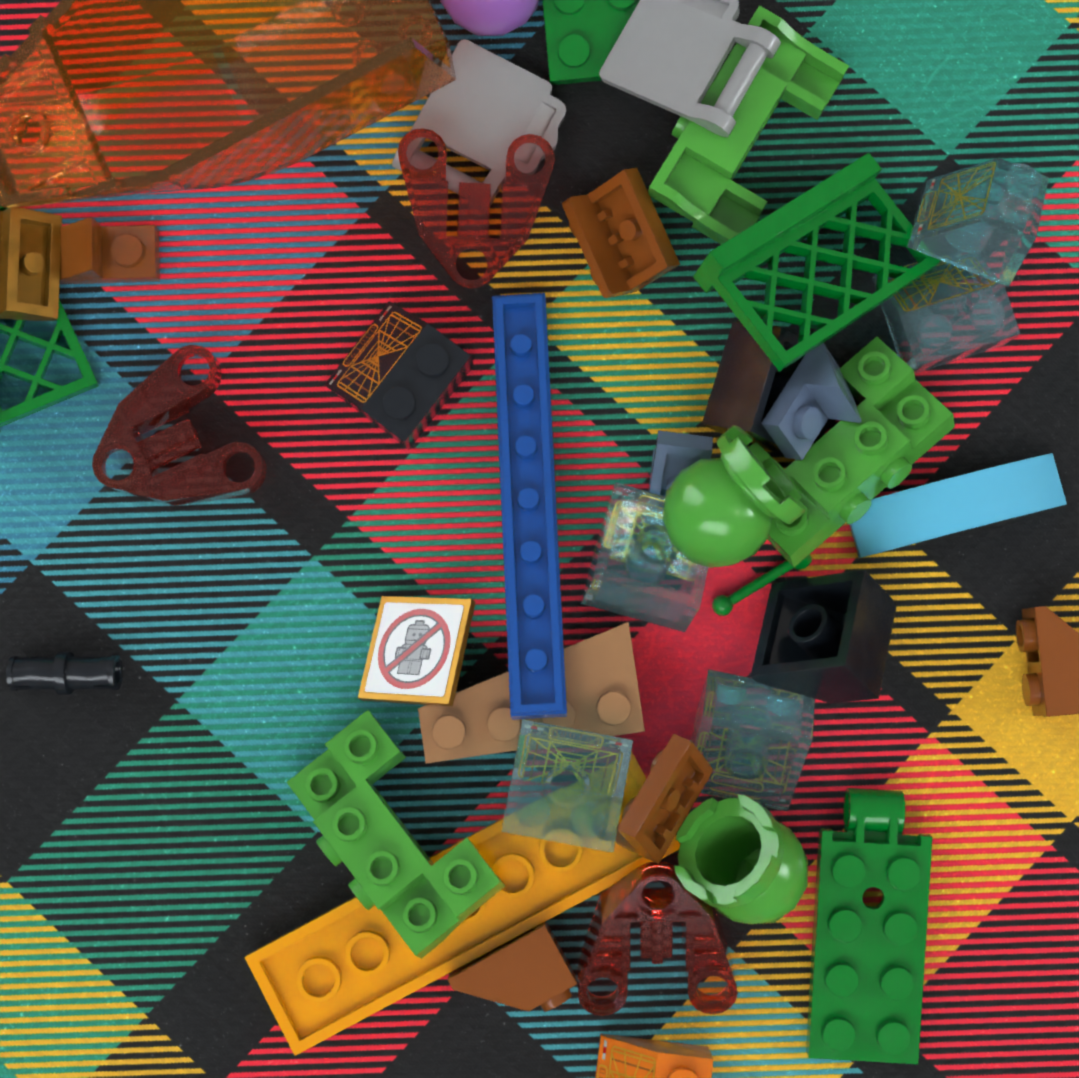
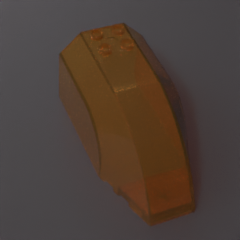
(202, 90)

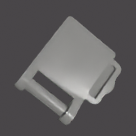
(676, 51)
(484, 114)

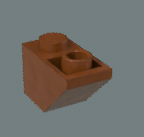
(1051, 662)

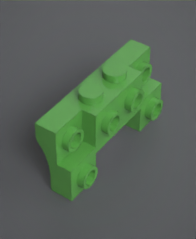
(703, 164)
(860, 458)
(387, 862)

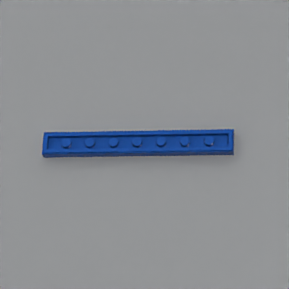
(529, 508)

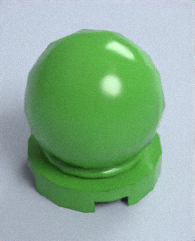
(726, 505)
(741, 860)

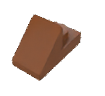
(108, 253)

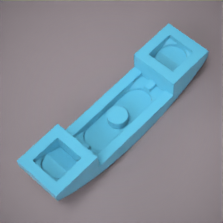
(958, 504)

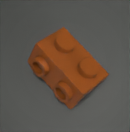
(621, 234)

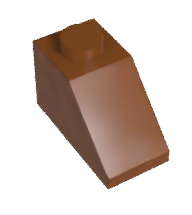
(520, 972)

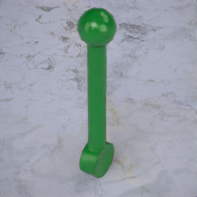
(723, 604)

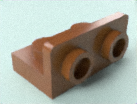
(664, 799)

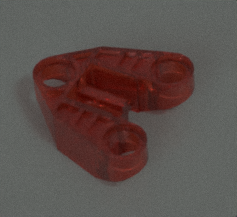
(518, 206)
(158, 401)
(608, 939)

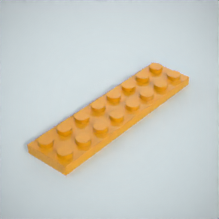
(358, 963)

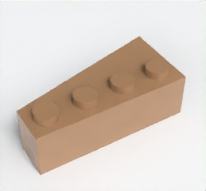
(599, 699)

